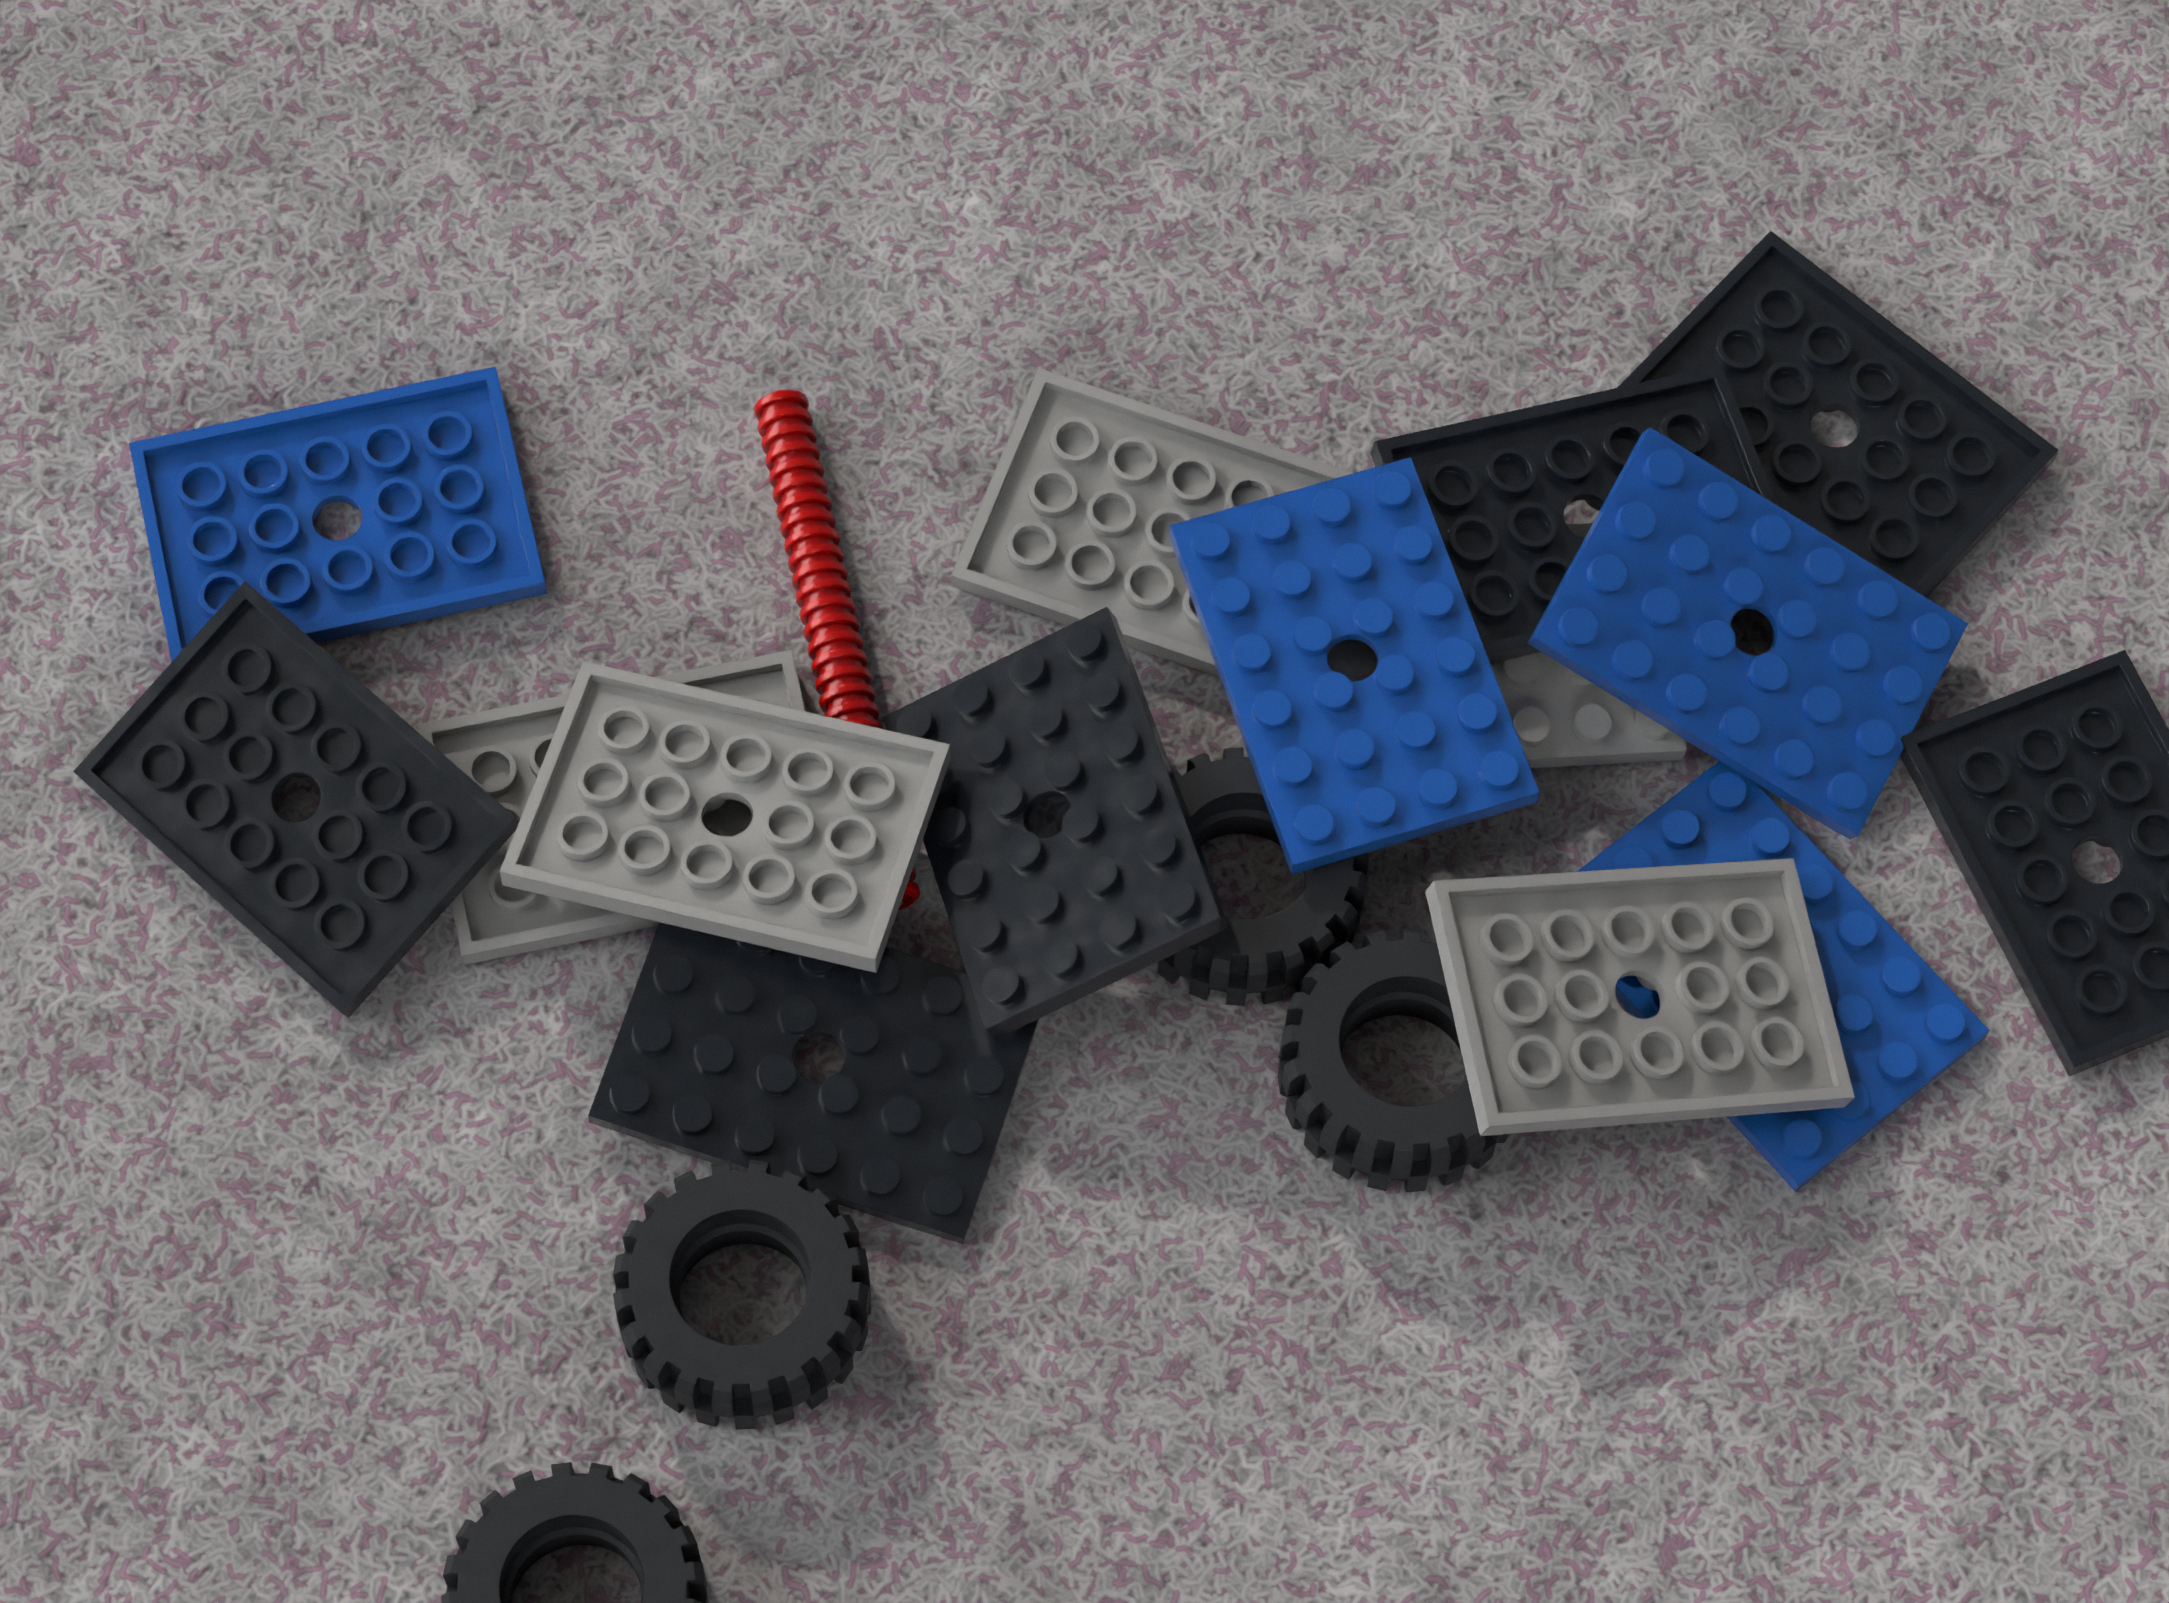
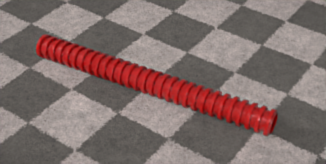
(817, 565)

